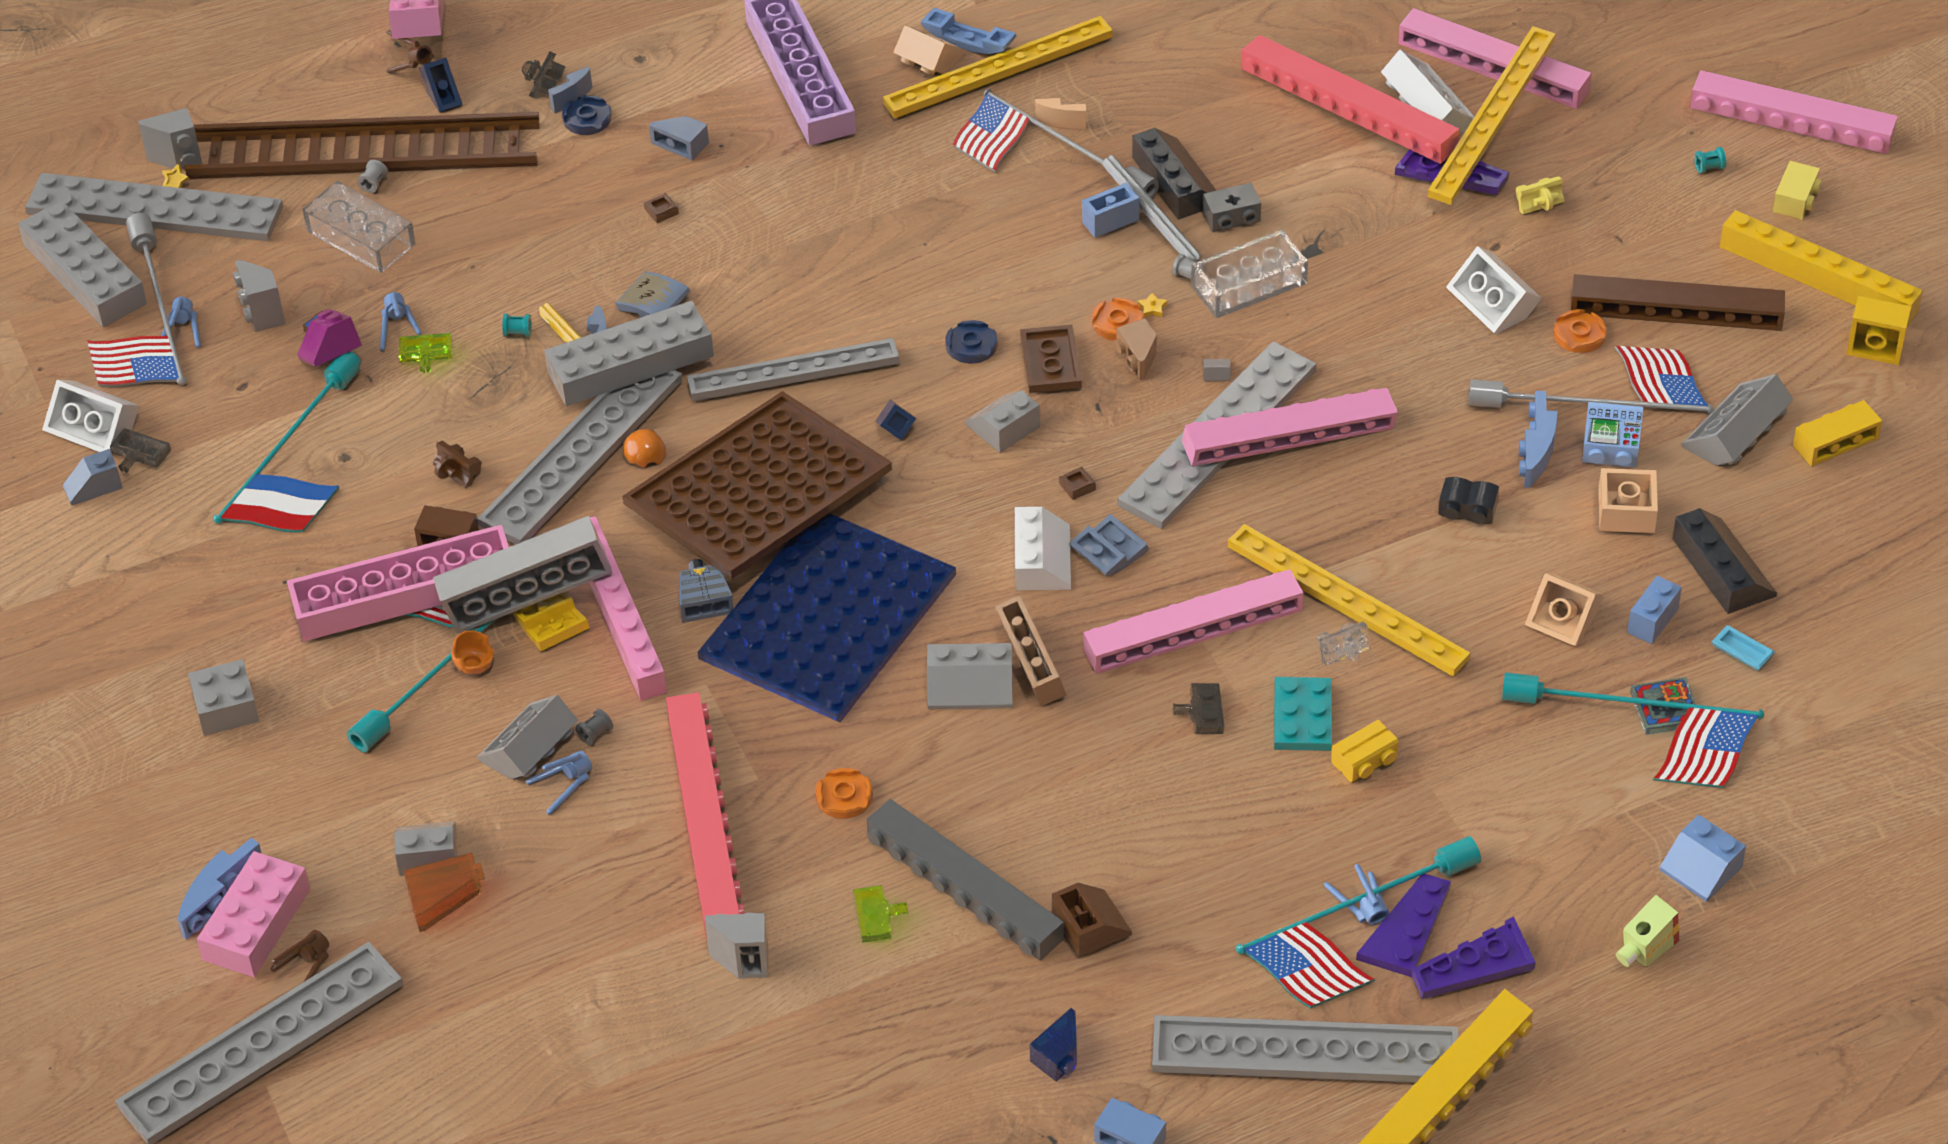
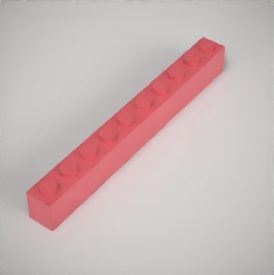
(1350, 99)
(703, 805)

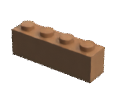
(1030, 650)

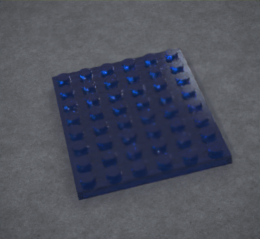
(827, 615)

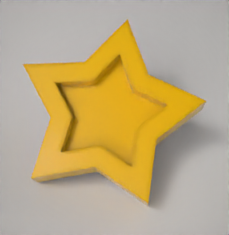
(174, 177)
(1152, 305)

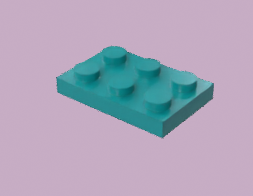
(1302, 713)

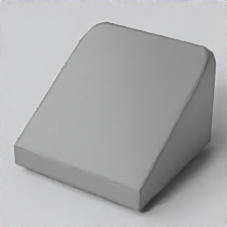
(1217, 369)

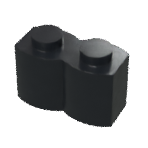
(1468, 500)

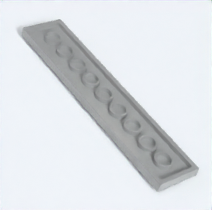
(167, 206)
(575, 456)
(1171, 479)
(258, 1043)
(1297, 1048)

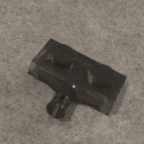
(140, 449)
(1204, 708)

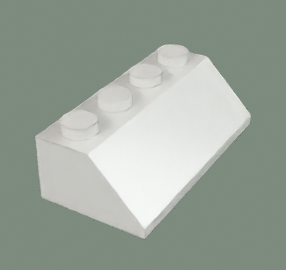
(1425, 90)

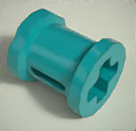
(1710, 160)
(516, 325)

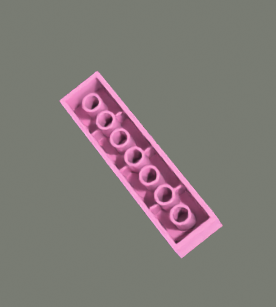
(385, 584)

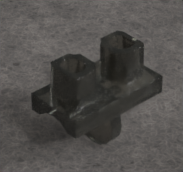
(538, 73)

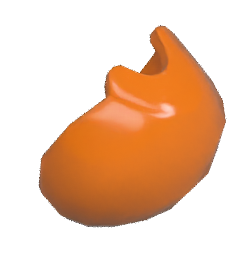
(644, 447)
(472, 652)

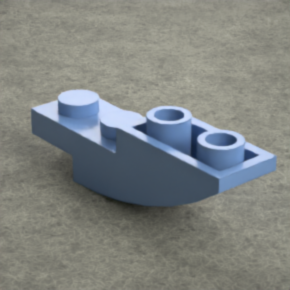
(1538, 440)
(211, 887)

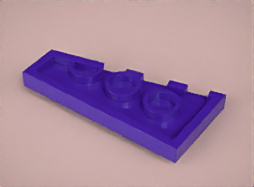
(1482, 179)
(1407, 928)
(1487, 958)

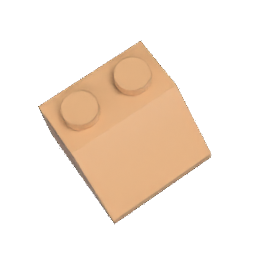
(927, 50)
(1563, 608)

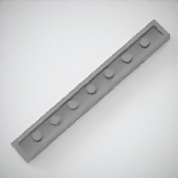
(793, 369)

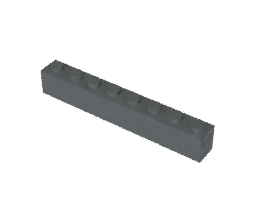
(965, 880)

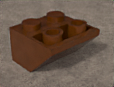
(1088, 917)

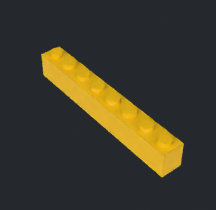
(1813, 263)
(1455, 1073)

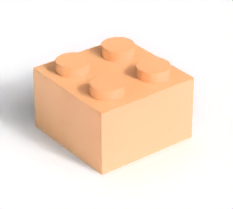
(1628, 500)

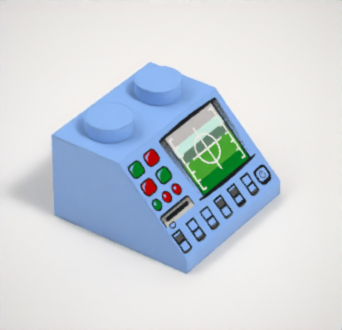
(1612, 434)

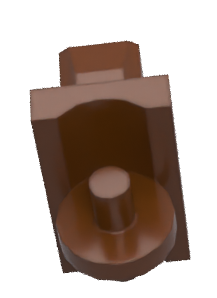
(452, 463)

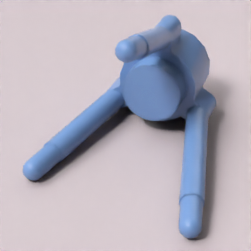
(395, 309)
(181, 313)
(574, 766)
(1372, 906)

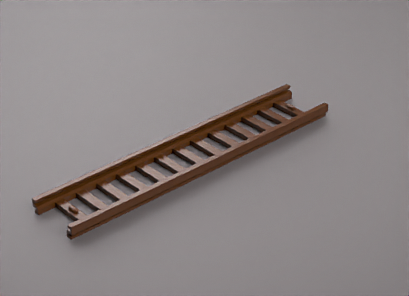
(365, 129)

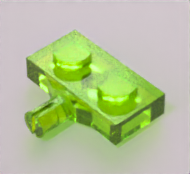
(425, 348)
(875, 913)

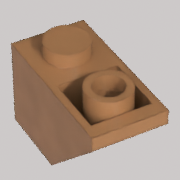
(1137, 345)

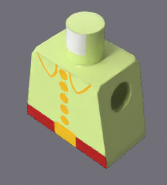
(1649, 933)

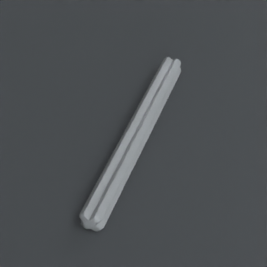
(1152, 210)

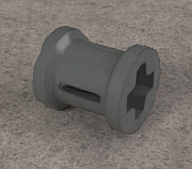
(594, 726)

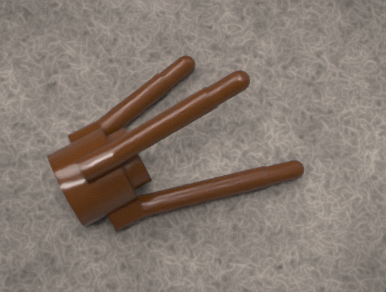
(417, 55)
(310, 948)

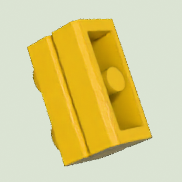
(1365, 751)

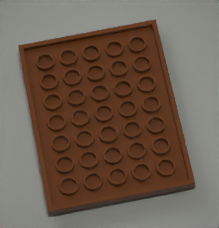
(757, 484)

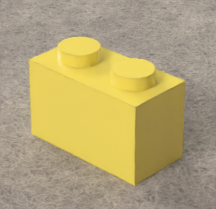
(1797, 190)

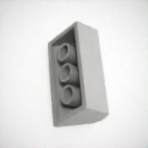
(1739, 420)

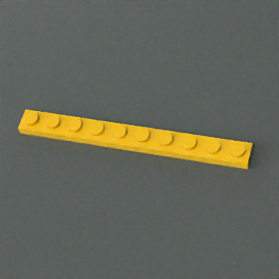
(997, 67)
(1491, 115)
(1351, 600)

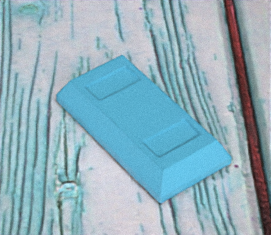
(1742, 648)

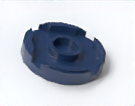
(587, 115)
(971, 342)

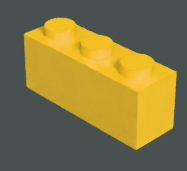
(1837, 433)

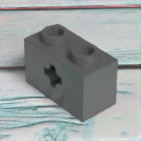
(1231, 207)

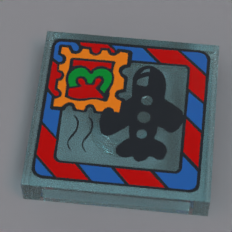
(1659, 718)

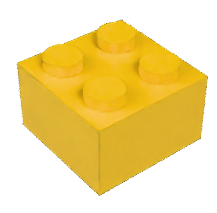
(1878, 330)

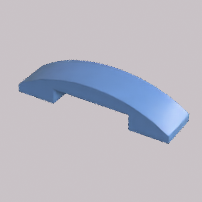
(972, 39)

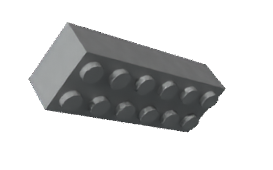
(82, 263)
(629, 353)
(522, 575)

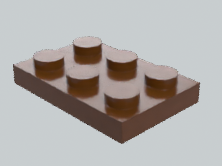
(1050, 358)

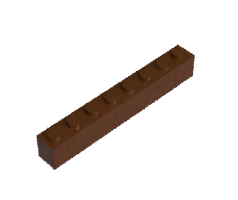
(1679, 302)

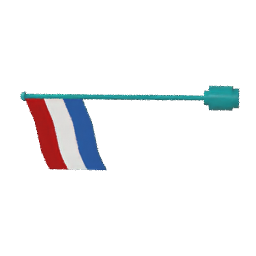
(280, 500)

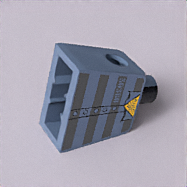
(703, 592)

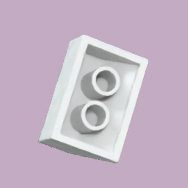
(1493, 291)
(88, 415)
(1041, 550)

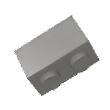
(170, 139)
(1006, 420)
(424, 844)

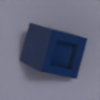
(895, 419)

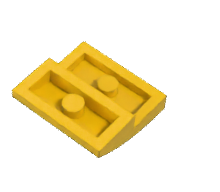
(551, 621)

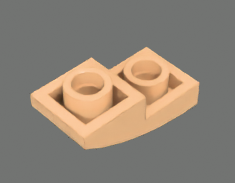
(1062, 116)

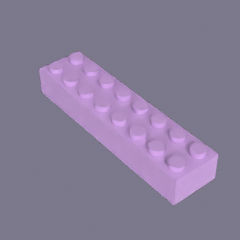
(801, 69)

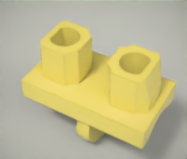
(1540, 195)

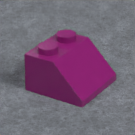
(328, 338)

